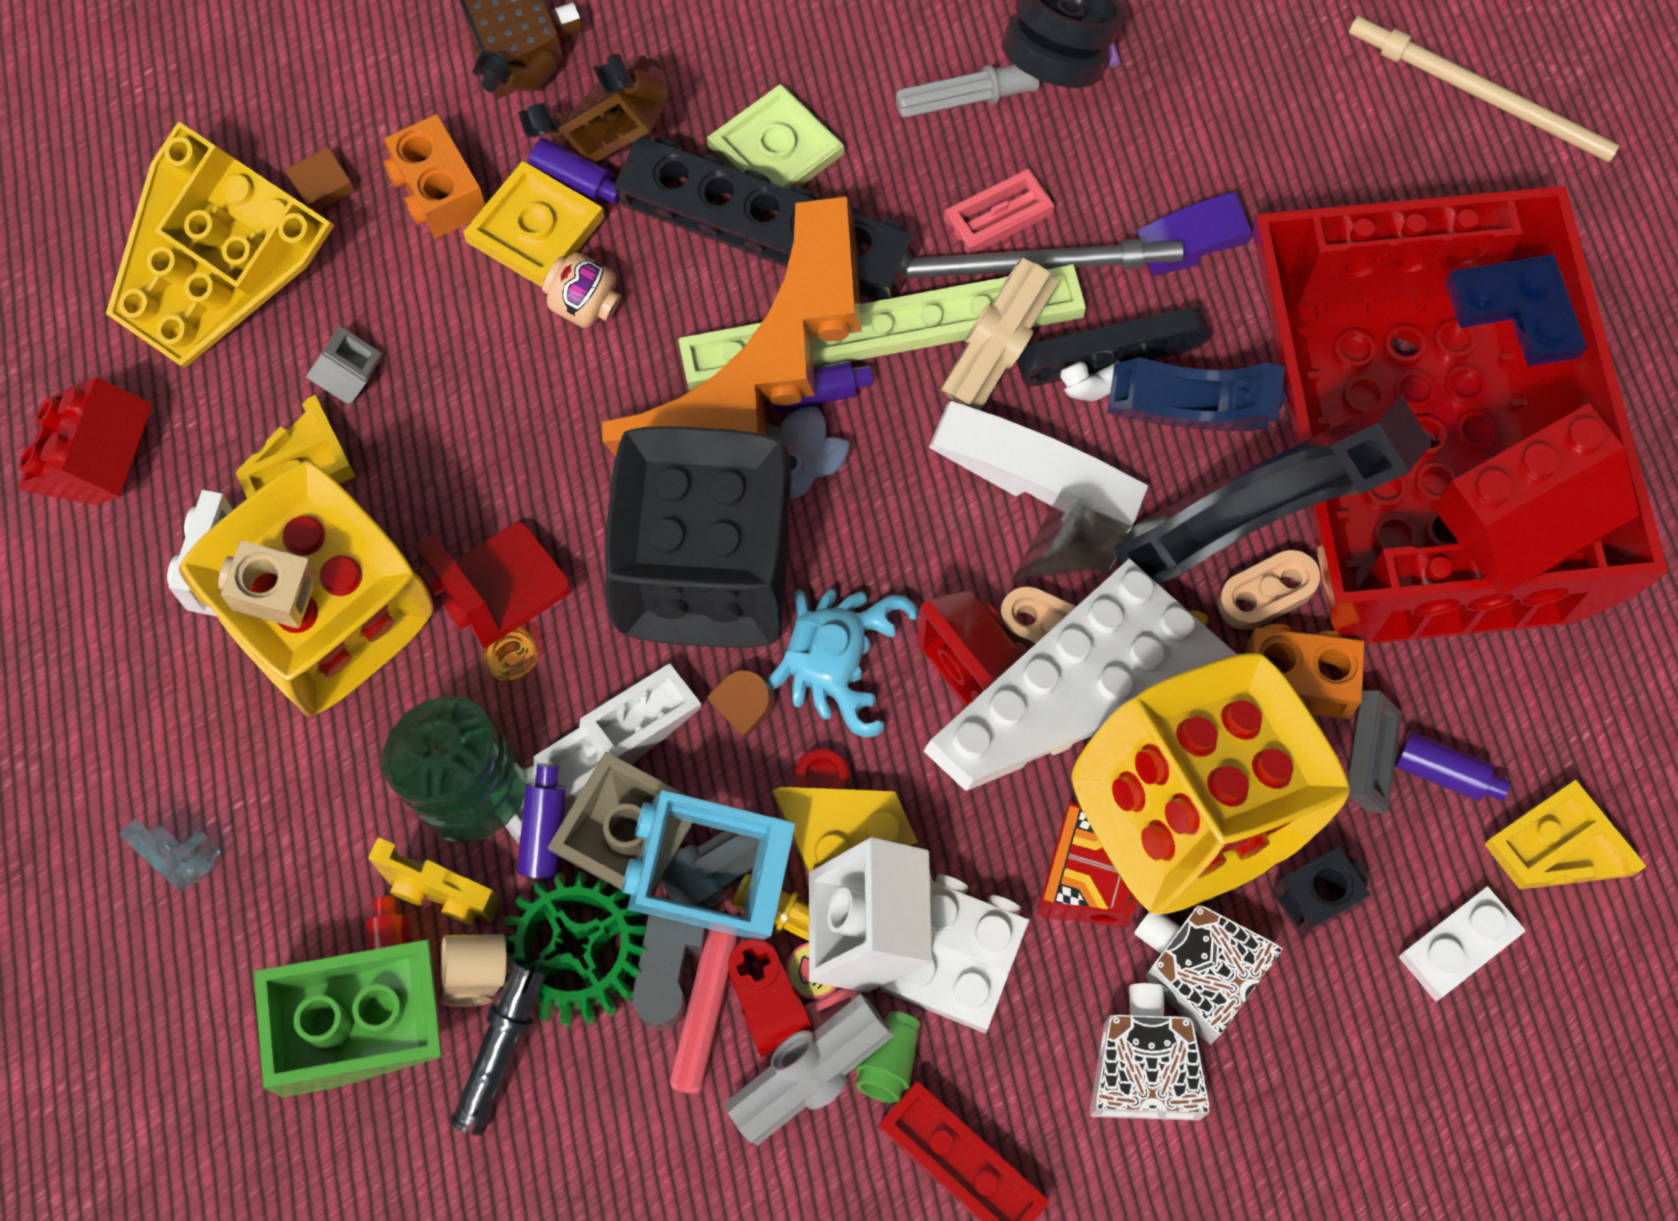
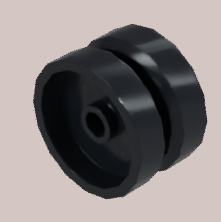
(1062, 39)

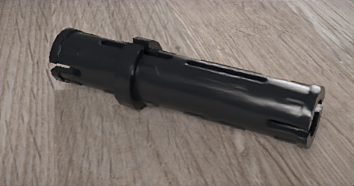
(508, 1022)

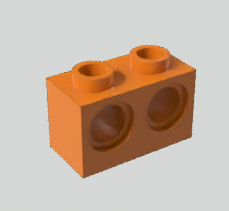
(438, 175)
(1303, 654)

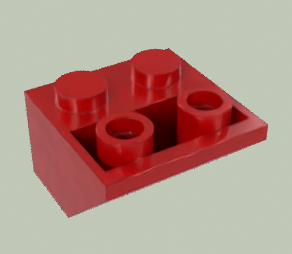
(84, 443)

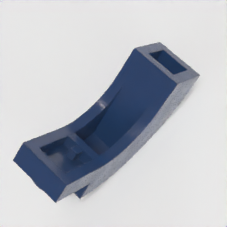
(1197, 397)

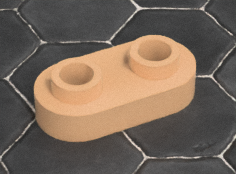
(1265, 591)
(1042, 606)

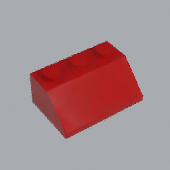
(1541, 500)
(966, 643)

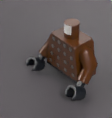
(517, 41)
(613, 112)

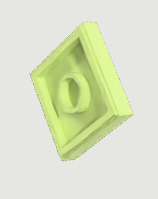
(777, 140)

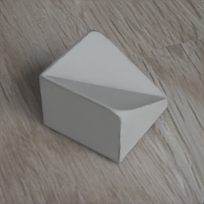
(344, 365)

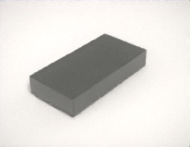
(1374, 752)

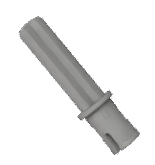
(964, 90)

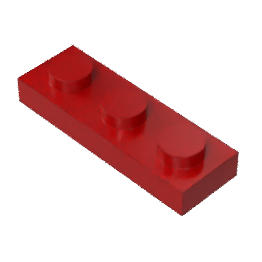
(960, 1159)

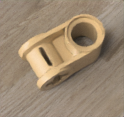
(472, 969)

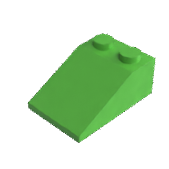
(346, 1018)

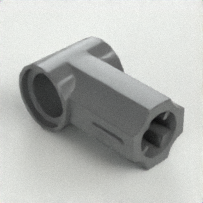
(705, 872)

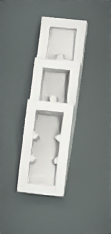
(1033, 462)
(622, 726)

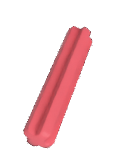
(703, 1013)

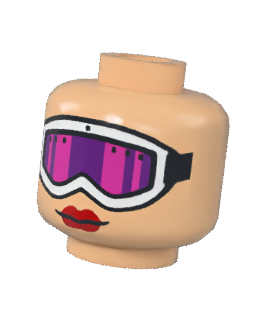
(581, 290)

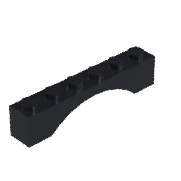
(1328, 466)

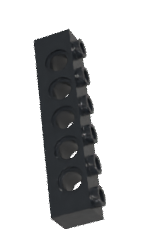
(658, 161)

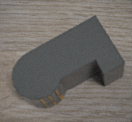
(663, 967)

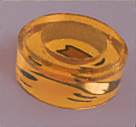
(512, 656)

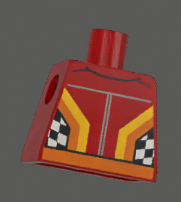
(1082, 878)

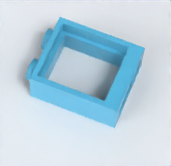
(767, 873)

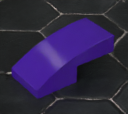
(1202, 228)

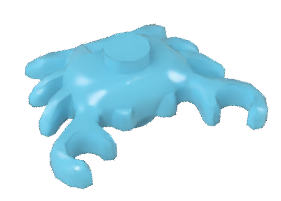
(828, 652)

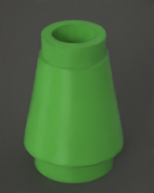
(890, 1068)

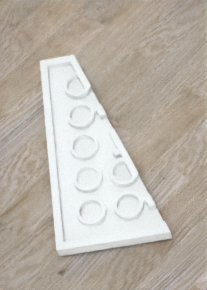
(1075, 678)

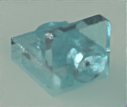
(175, 862)

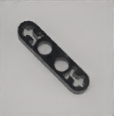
(1101, 347)

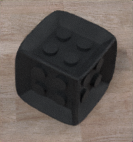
(698, 536)

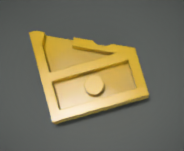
(1563, 844)

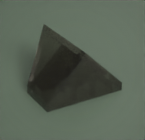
(1072, 540)

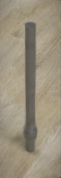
(1129, 254)

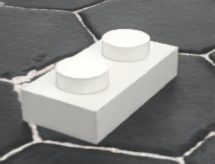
(1461, 944)

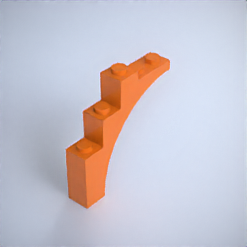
(777, 362)

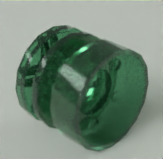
(454, 769)

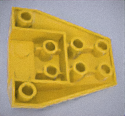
(207, 247)

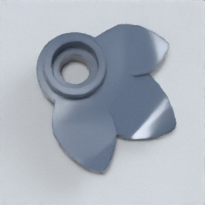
(808, 448)

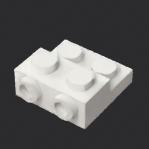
(969, 955)

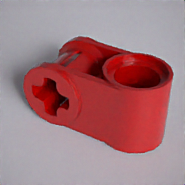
(768, 1005)

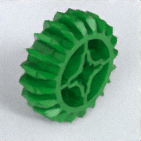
(551, 907)

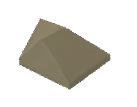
(604, 820)

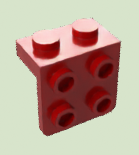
(495, 583)

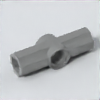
(808, 1070)

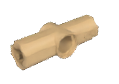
(999, 334)

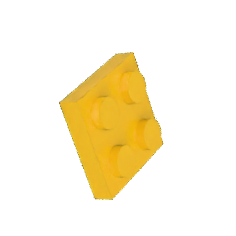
(533, 223)

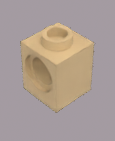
(285, 601)

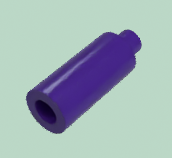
(574, 171)
(834, 383)
(1450, 768)
(540, 821)

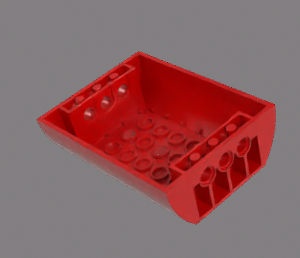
(1377, 273)

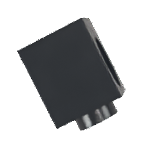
(1302, 904)

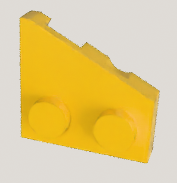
(305, 440)
(840, 819)
(415, 881)

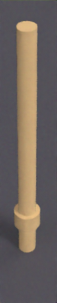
(1398, 46)

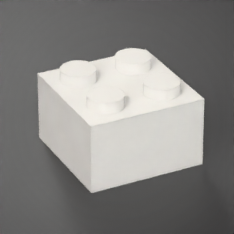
(870, 915)

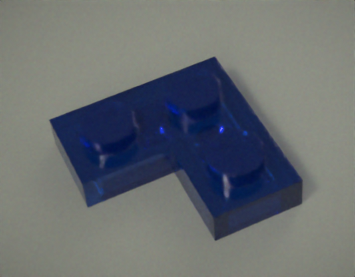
(1530, 296)

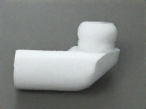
(1085, 386)

